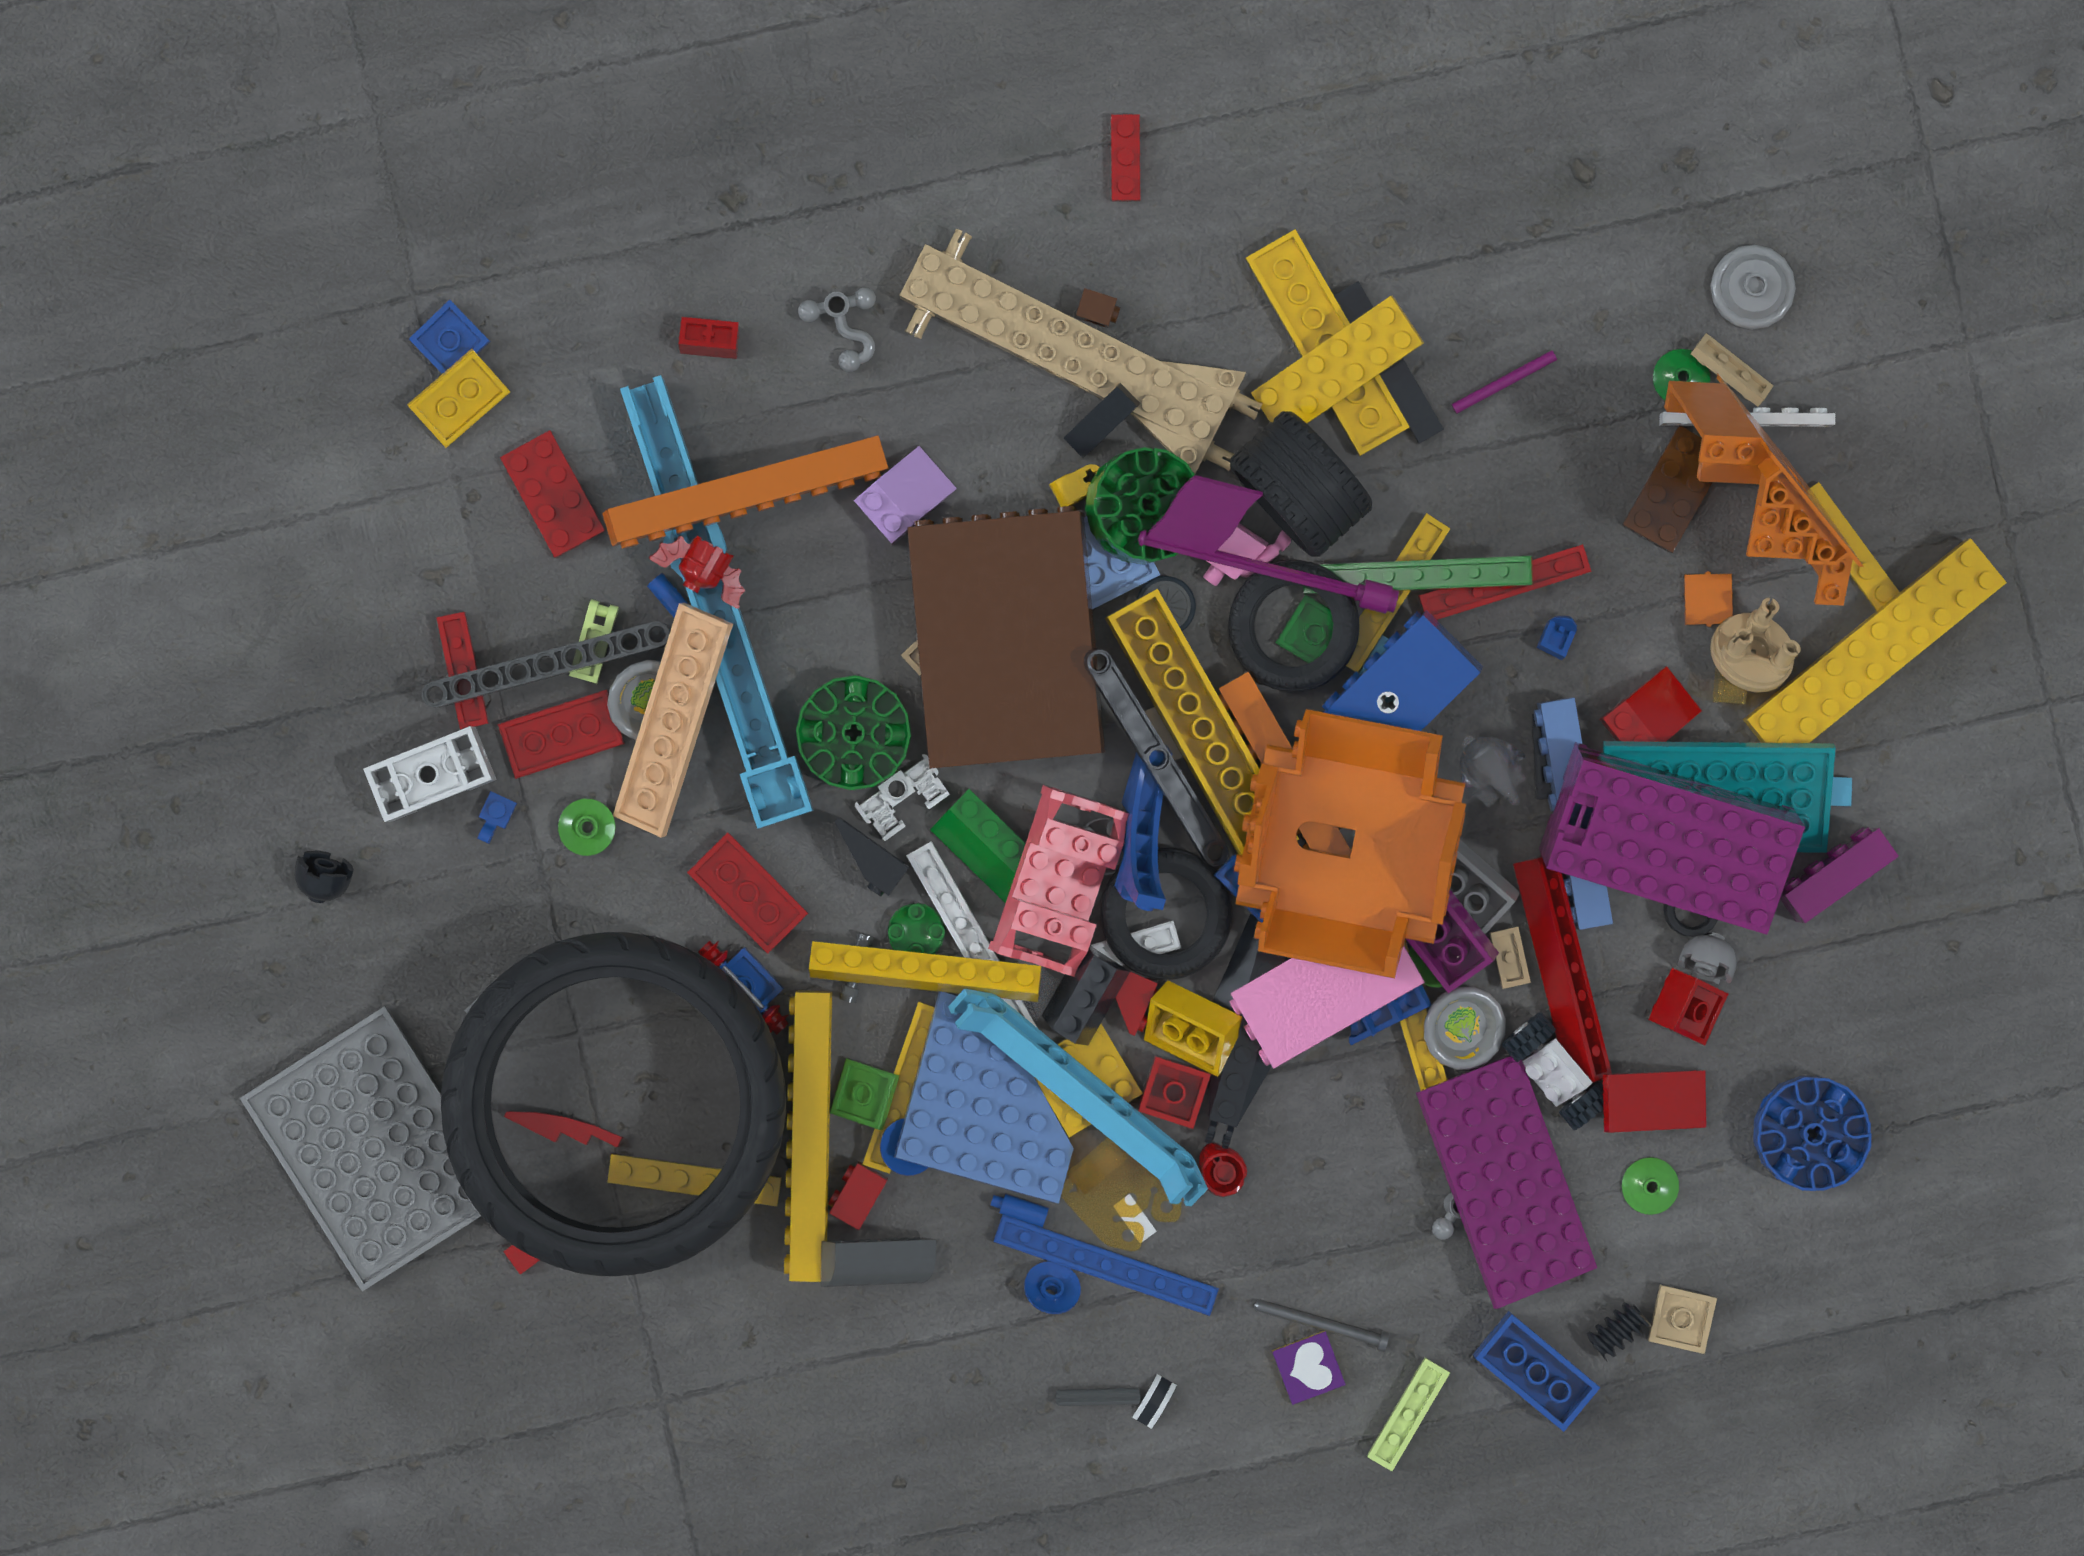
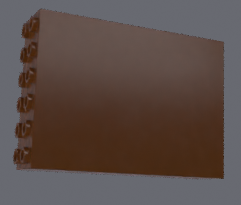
(1005, 637)

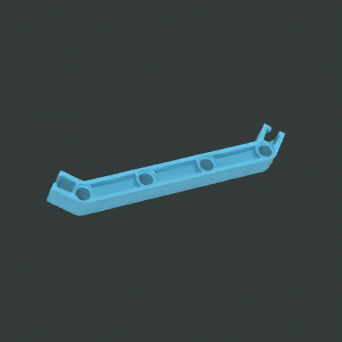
(1082, 1091)

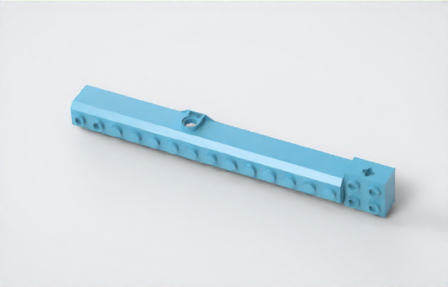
(771, 776)

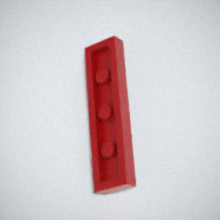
(461, 659)

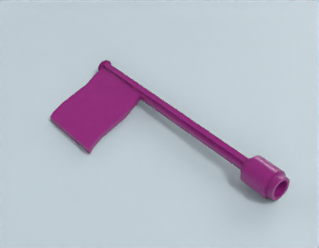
(1208, 514)

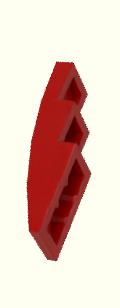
(552, 1126)

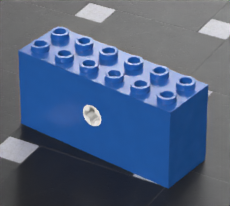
(1419, 668)

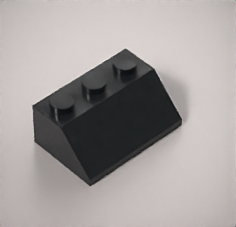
(1085, 999)

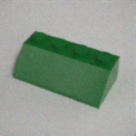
(981, 842)

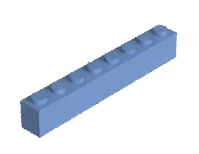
(1560, 731)

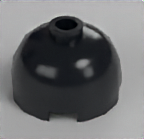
(322, 877)

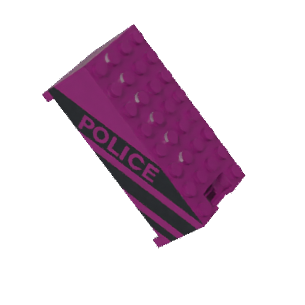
(1672, 839)

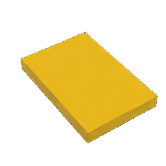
(458, 398)

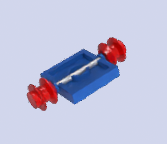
(753, 979)

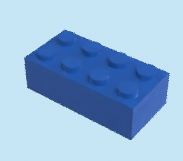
(1536, 1371)

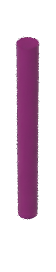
(1504, 382)

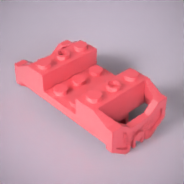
(1059, 881)

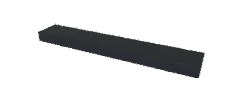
(1398, 377)

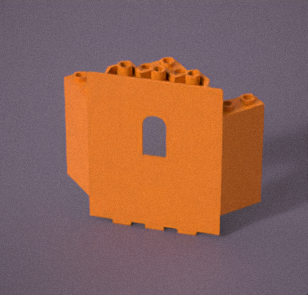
(1786, 513)
(1401, 856)

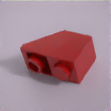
(1134, 999)

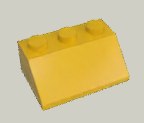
(1192, 1027)

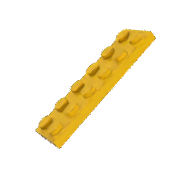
(1340, 364)

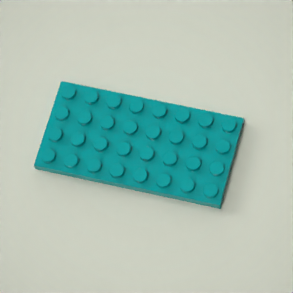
(1771, 772)

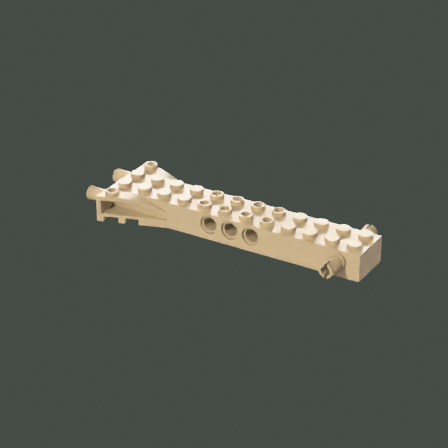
(1177, 400)

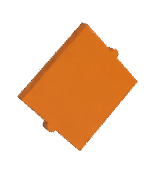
(1707, 598)

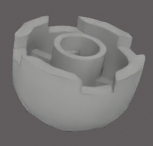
(1709, 958)

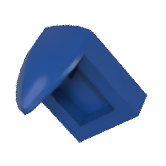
(1558, 636)

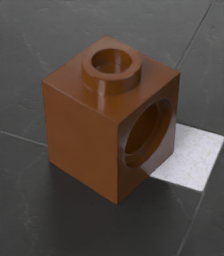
(1097, 308)

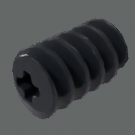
(1618, 1330)

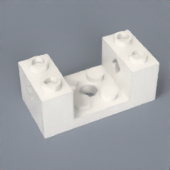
(458, 764)

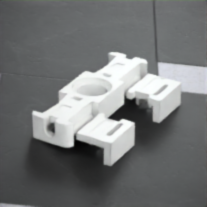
(878, 805)

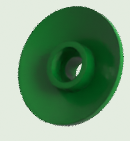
(1673, 363)

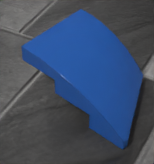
(1390, 1014)

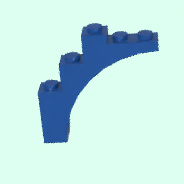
(1139, 872)

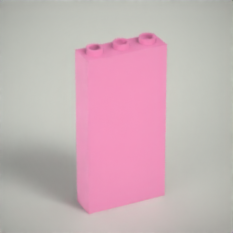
(1312, 1001)

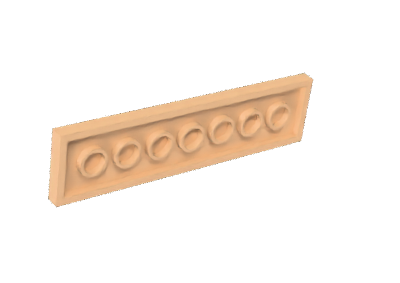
(672, 719)

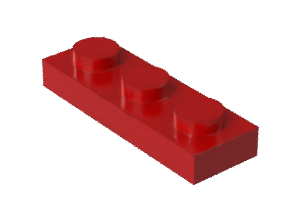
(1125, 157)

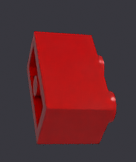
(858, 1194)

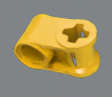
(1072, 487)

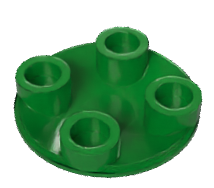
(916, 929)

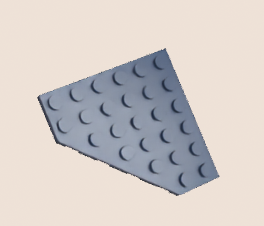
(981, 1114)

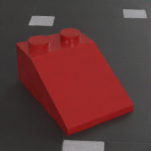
(1652, 711)

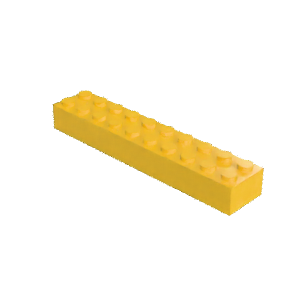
(1877, 647)
(1189, 709)
(809, 1133)

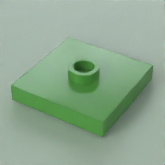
(864, 1094)

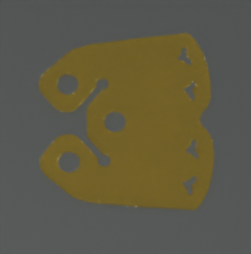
(1108, 1199)

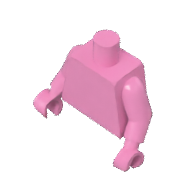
(1248, 545)

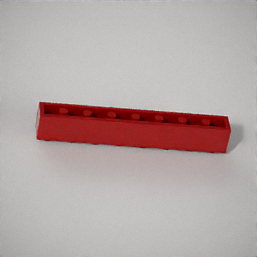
(1562, 966)

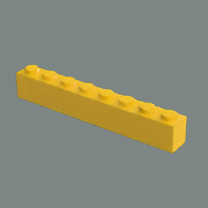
(924, 971)

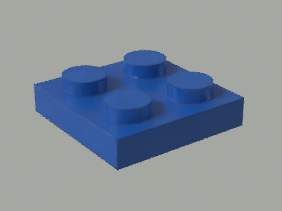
(448, 337)

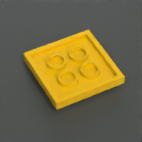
(1105, 1063)

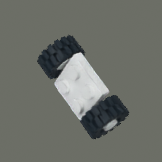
(1555, 1071)

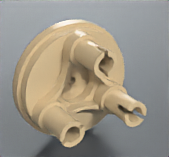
(1754, 649)

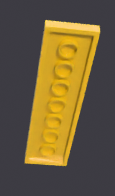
(1310, 319)

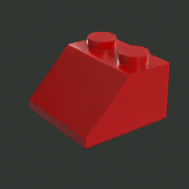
(1688, 1006)

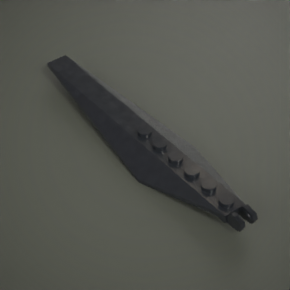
(1244, 1069)

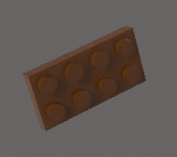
(1670, 493)

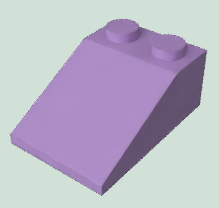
(905, 494)

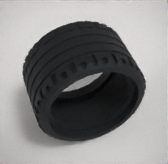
(1302, 483)

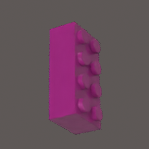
(1838, 874)
(1458, 947)

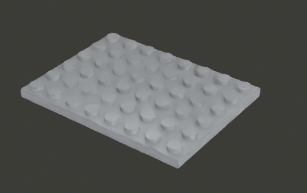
(365, 1147)

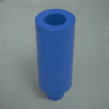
(666, 593)
(1020, 1209)

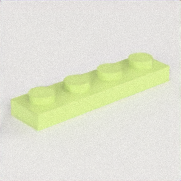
(1408, 1414)

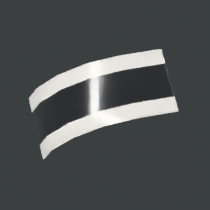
(1154, 1401)

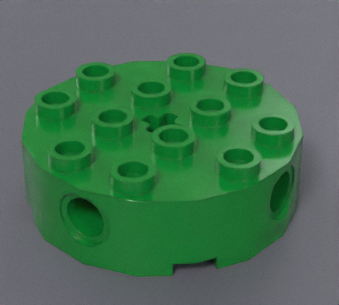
(1117, 496)
(832, 712)

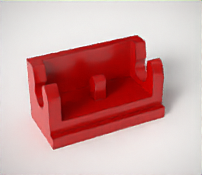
(709, 337)

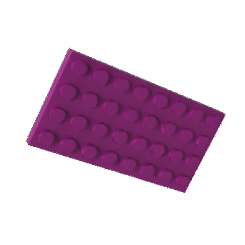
(1506, 1181)

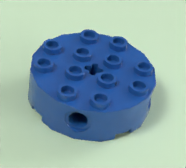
(1840, 1125)

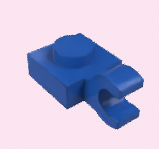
(496, 812)

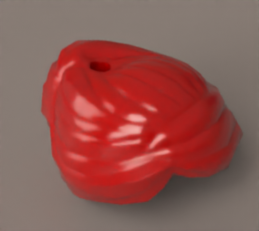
(1222, 1176)

